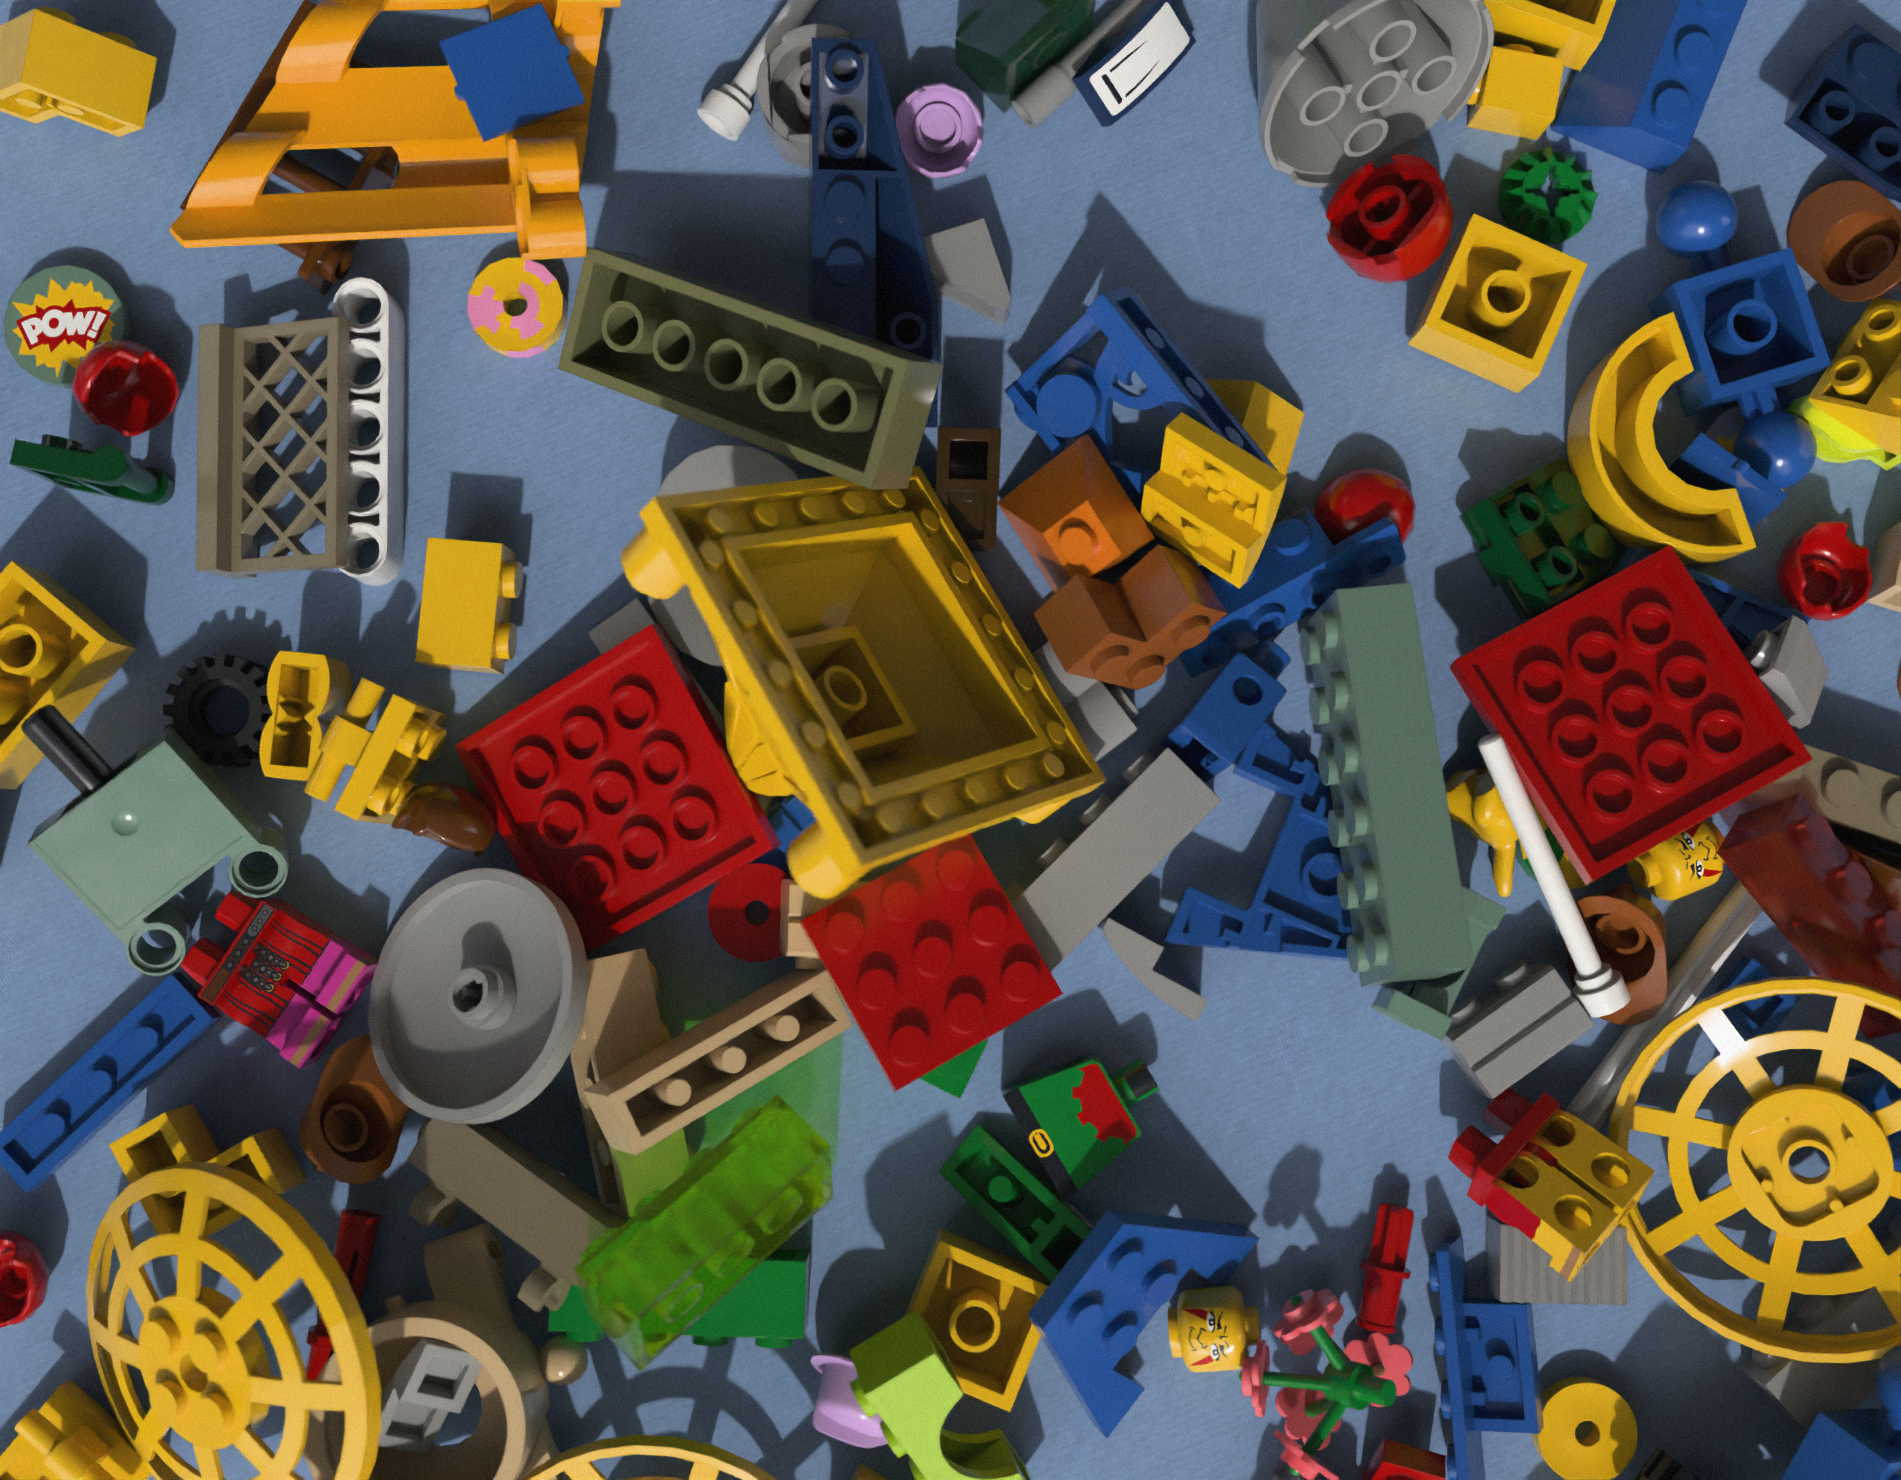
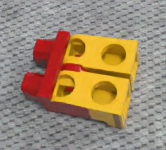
(1550, 1177)

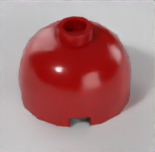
(1391, 219)

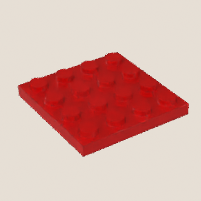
(1629, 714)
(618, 789)

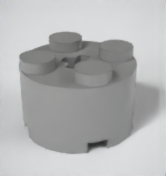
(785, 90)

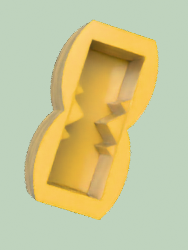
(304, 698)

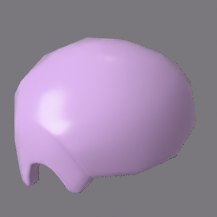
(939, 130)

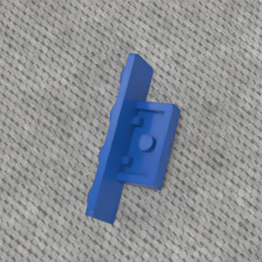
(1290, 581)
(1487, 1361)

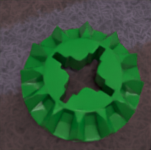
(1529, 214)

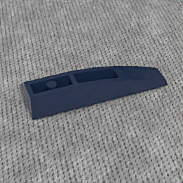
(1853, 108)
(862, 218)

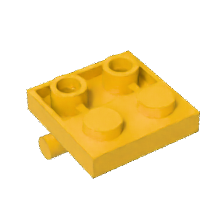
(383, 759)
(70, 1441)

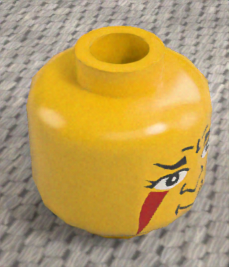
(1681, 863)
(1213, 1328)

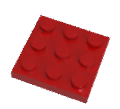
(930, 959)

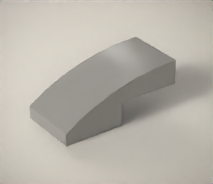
(1139, 958)
(422, 1392)

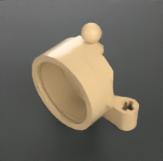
(513, 1382)

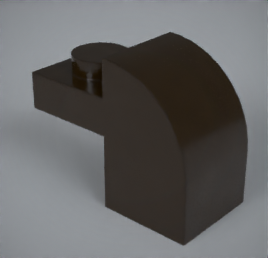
(970, 481)

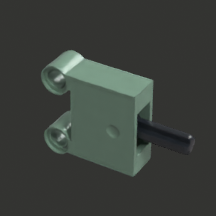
(145, 835)

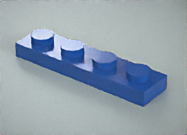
(104, 1081)

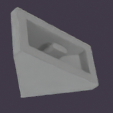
(968, 270)

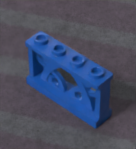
(1135, 345)

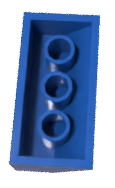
(1649, 79)

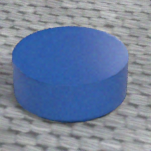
(1069, 405)

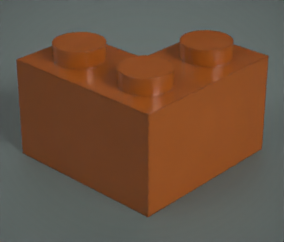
(1132, 627)

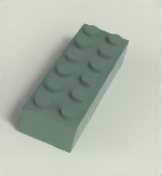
(1385, 787)

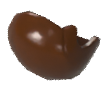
(447, 816)

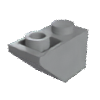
(1789, 669)

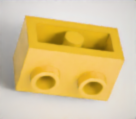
(468, 606)

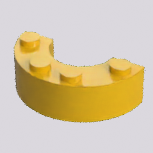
(1619, 465)

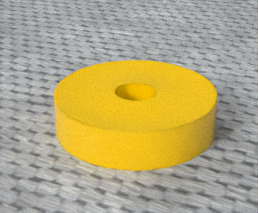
(1612, 1437)

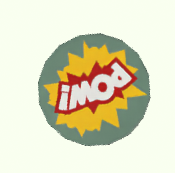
(60, 319)

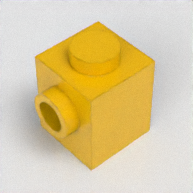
(1516, 92)

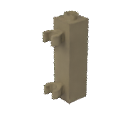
(515, 1195)

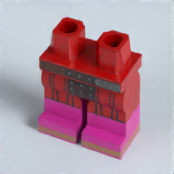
(281, 975)

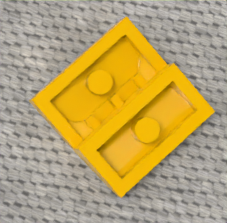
(1212, 500)

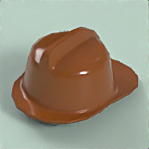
(1849, 241)
(1632, 940)
(353, 1117)

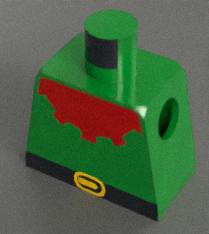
(1079, 1116)

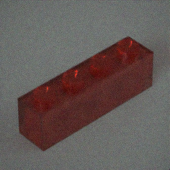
(1819, 899)

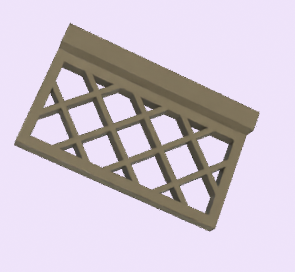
(234, 451)

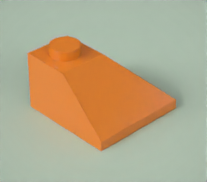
(1075, 516)

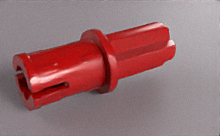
(1385, 1268)

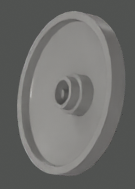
(477, 996)

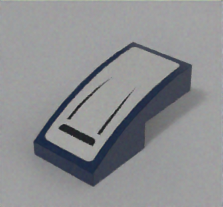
(1135, 62)

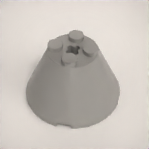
(1362, 79)

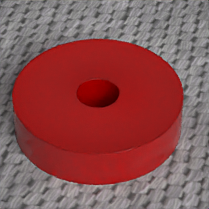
(729, 912)

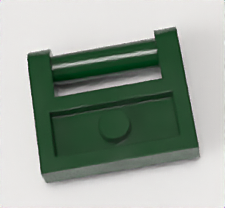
(101, 472)

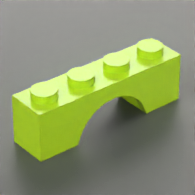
(913, 1388)

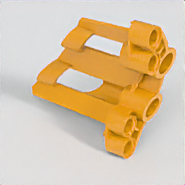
(446, 172)

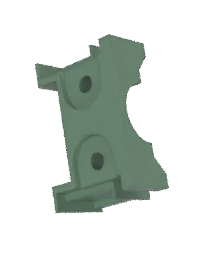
(1428, 1002)

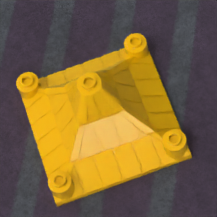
(863, 667)

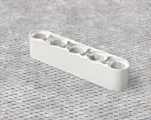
(379, 401)

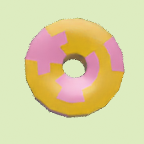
(500, 286)

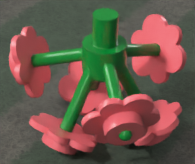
(1312, 1404)

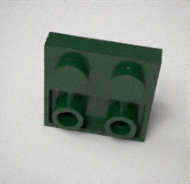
(1540, 539)

